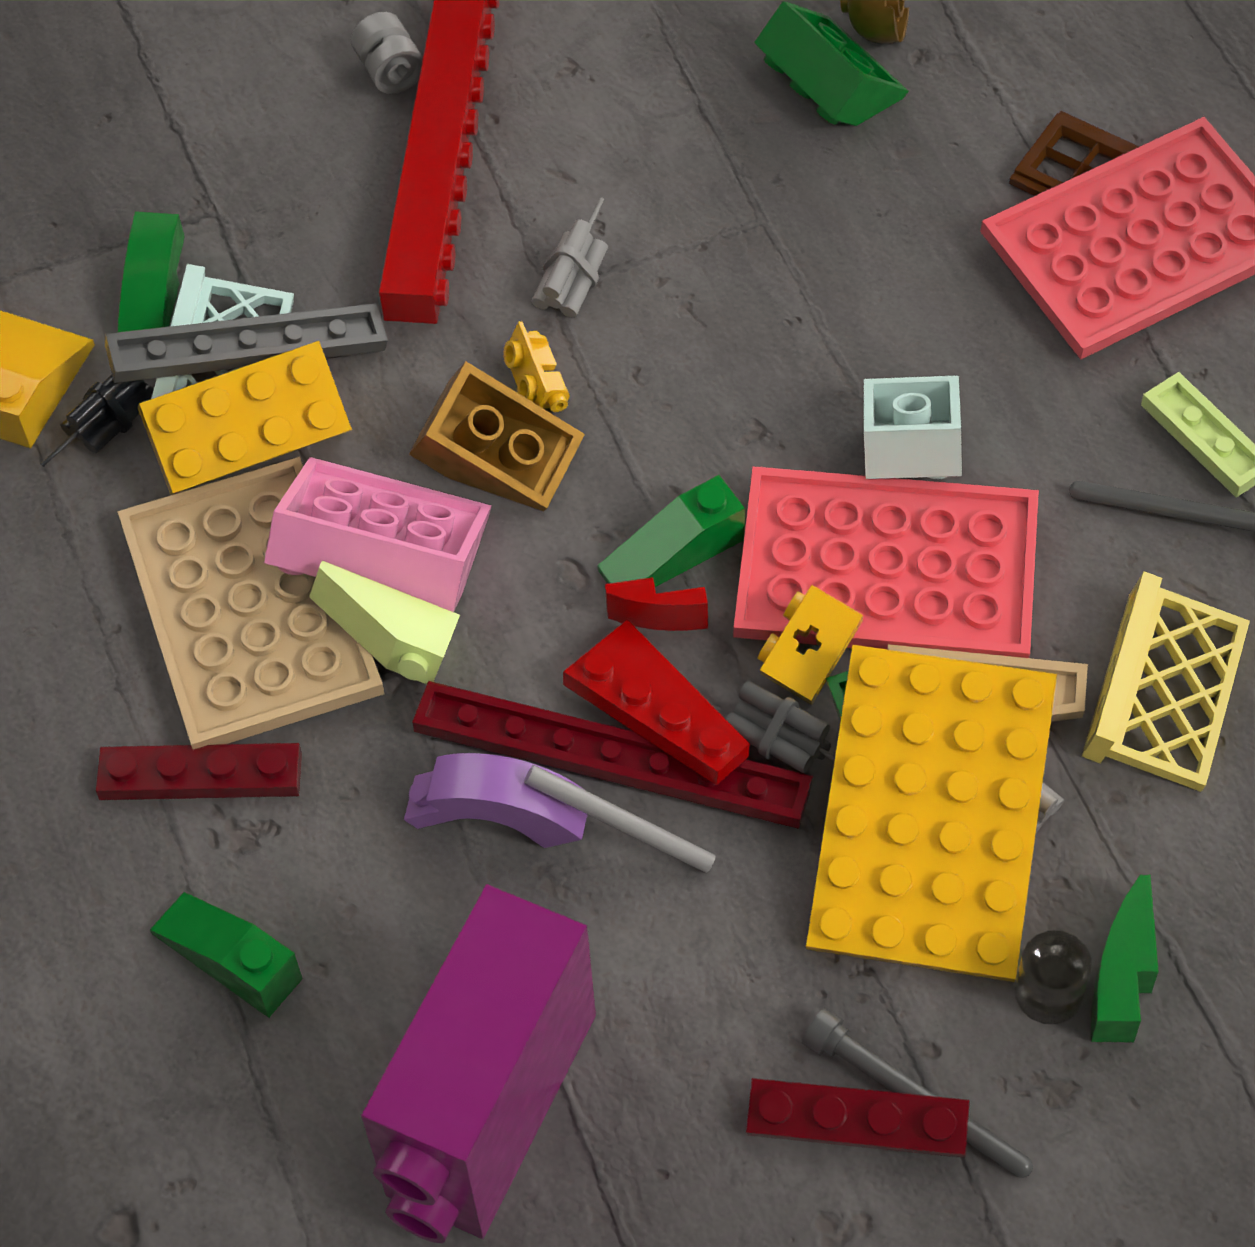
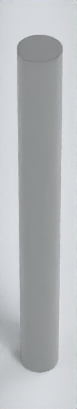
(619, 818)

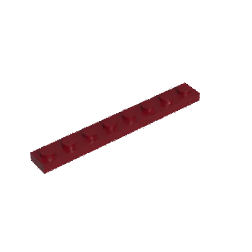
(605, 754)

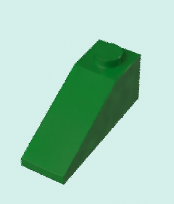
(679, 536)
(230, 951)

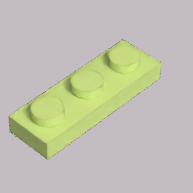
(1203, 432)

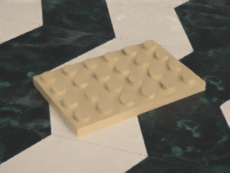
(232, 630)

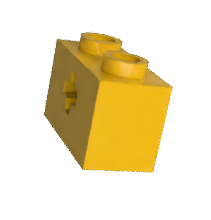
(834, 627)

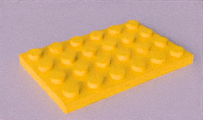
(932, 813)

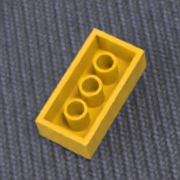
(244, 417)

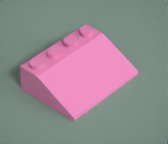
(378, 530)

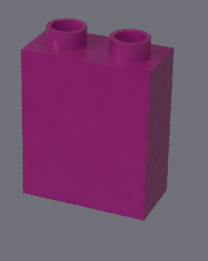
(480, 1066)

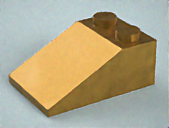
(496, 440)

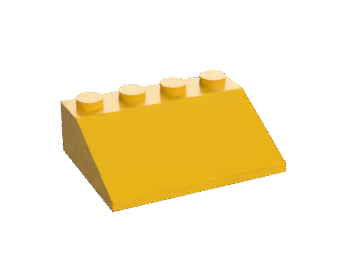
(34, 374)

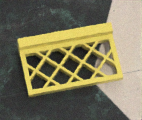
(1124, 680)

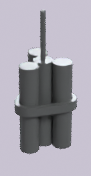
(780, 728)

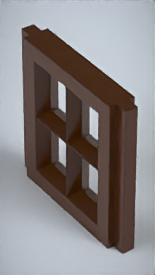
(1076, 130)

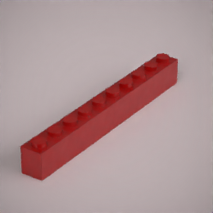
(435, 160)

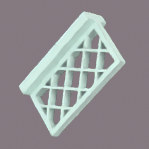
(195, 304)

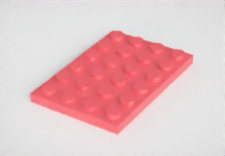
(1133, 237)
(909, 555)

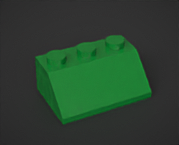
(827, 65)

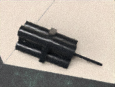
(103, 413)

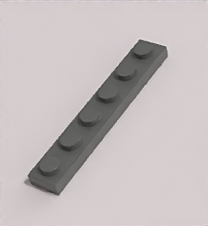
(241, 341)

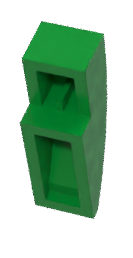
(150, 271)
(1126, 967)

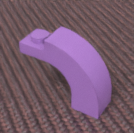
(492, 791)

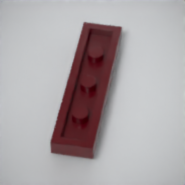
(200, 772)
(858, 1117)

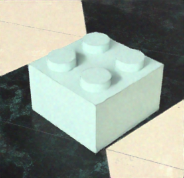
(912, 427)

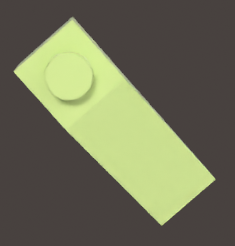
(391, 625)

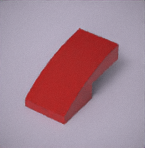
(661, 611)

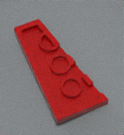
(653, 699)

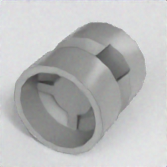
(387, 52)

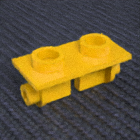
(528, 358)

